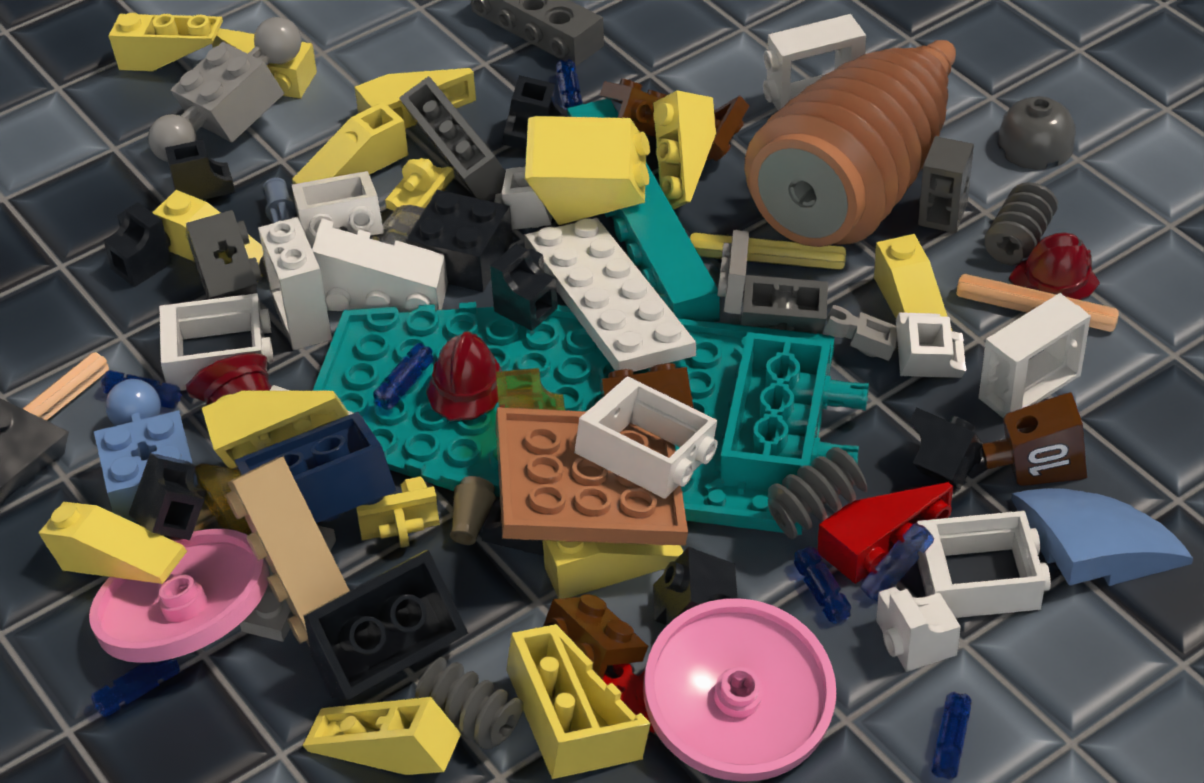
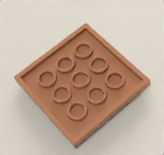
(564, 497)

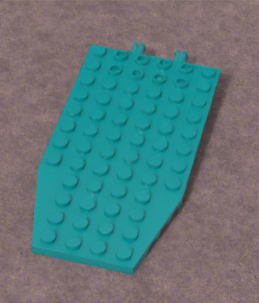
(754, 380)

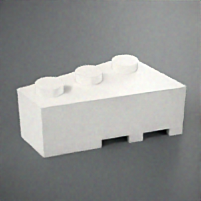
(375, 274)

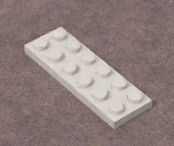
(611, 296)

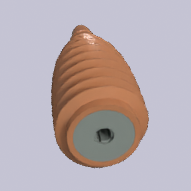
(850, 144)

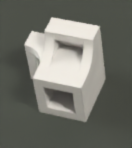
(524, 204)
(929, 346)
(917, 628)

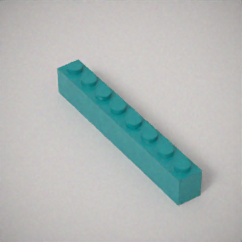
(660, 243)

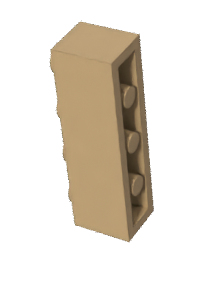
(287, 540)

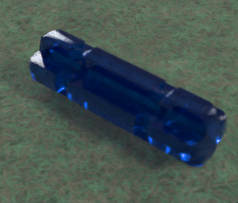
(568, 84)
(403, 376)
(168, 393)
(897, 561)
(822, 584)
(133, 685)
(951, 736)

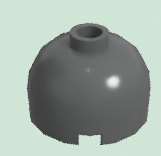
(1037, 133)

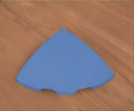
(1099, 536)

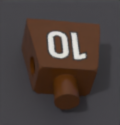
(1041, 443)

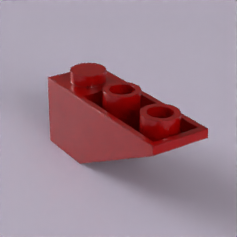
(869, 527)

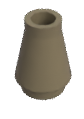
(471, 508)

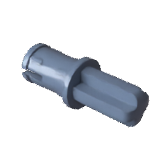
(279, 205)

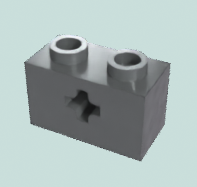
(945, 184)
(218, 235)
(784, 304)

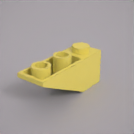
(156, 40)
(683, 142)
(362, 144)

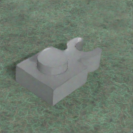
(866, 332)

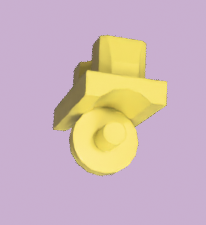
(419, 184)
(400, 513)

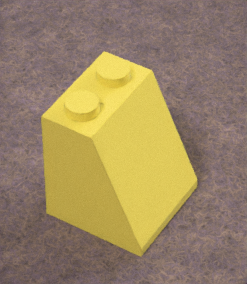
(586, 165)

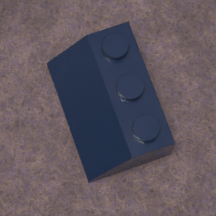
(332, 465)

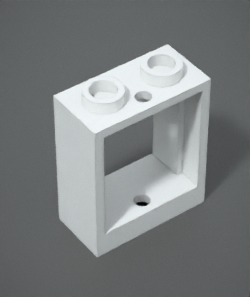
(835, 34)
(342, 199)
(295, 283)
(209, 319)
(1016, 381)
(657, 413)
(979, 535)

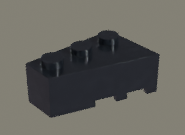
(25, 447)

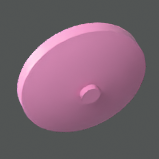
(196, 605)
(739, 689)

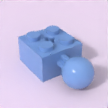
(137, 431)

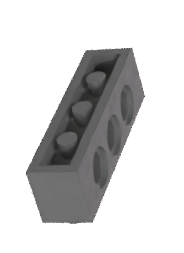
(552, 25)
(455, 139)

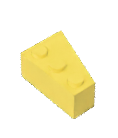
(569, 707)

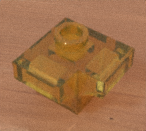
(525, 391)

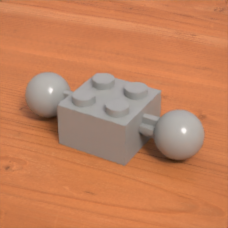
(228, 88)

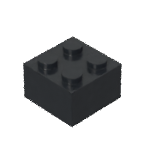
(467, 232)

